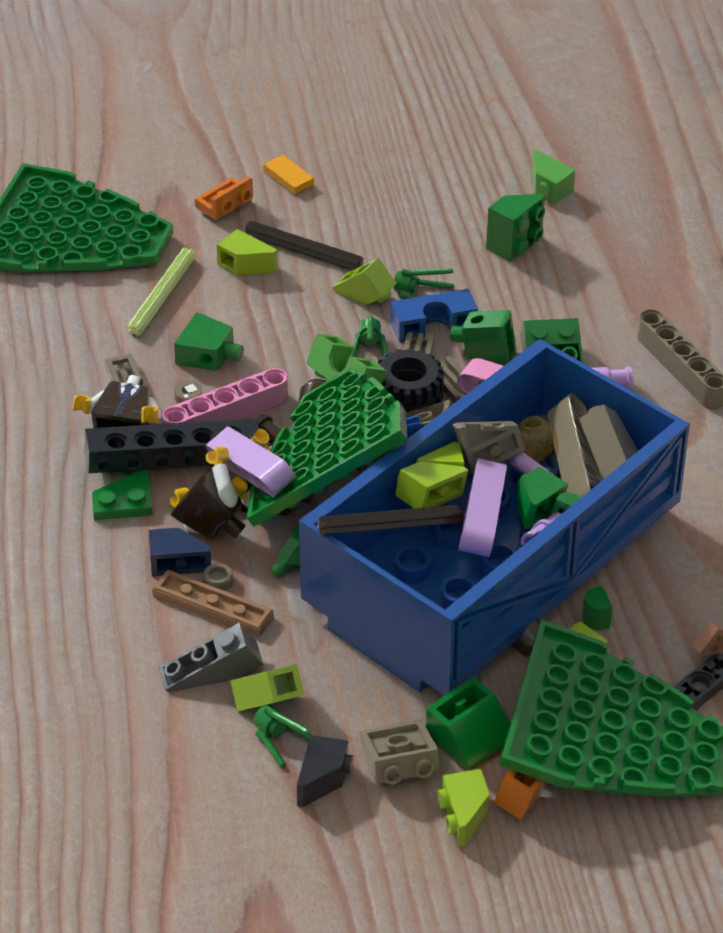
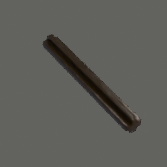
(304, 245)
(389, 519)

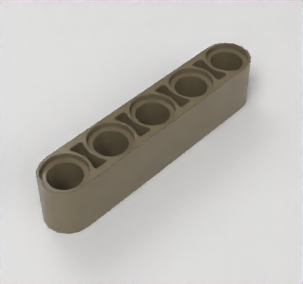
(681, 358)
(571, 446)

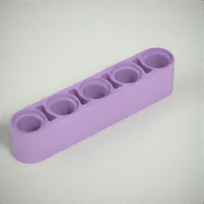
(253, 462)
(483, 508)

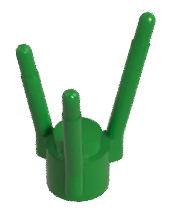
(409, 282)
(369, 334)
(273, 724)

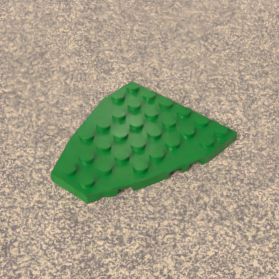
(71, 226)
(331, 435)
(607, 727)

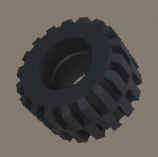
(413, 378)

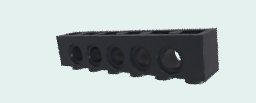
(156, 445)

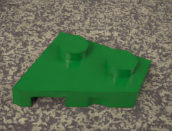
(124, 498)

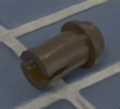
(266, 423)

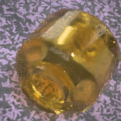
(537, 437)

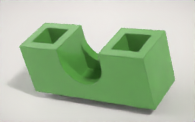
(333, 356)

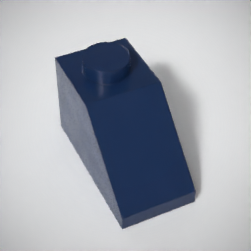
(177, 552)

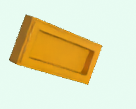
(288, 174)

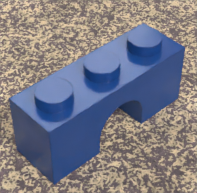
(414, 313)

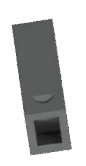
(213, 661)

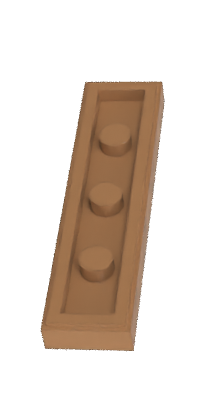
(212, 602)

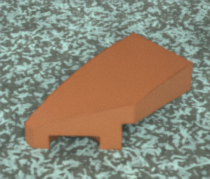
(710, 640)

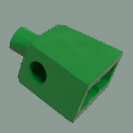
(487, 336)
(206, 344)

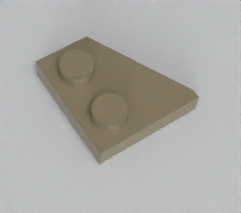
(488, 441)

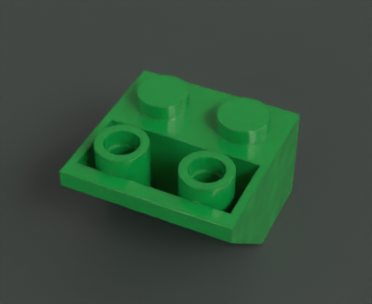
(515, 224)
(560, 333)
(468, 723)

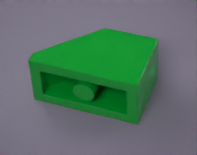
(537, 495)

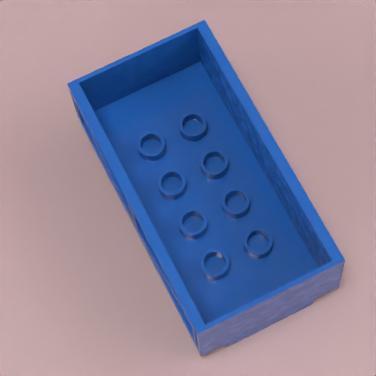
(450, 612)

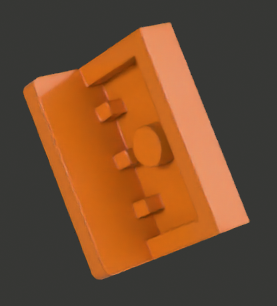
(225, 197)

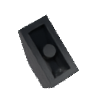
(323, 768)

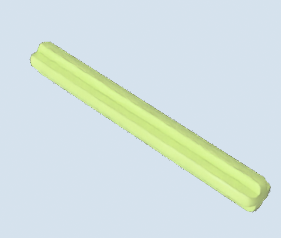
(161, 291)

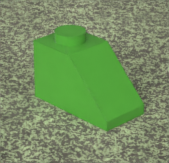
(551, 177)

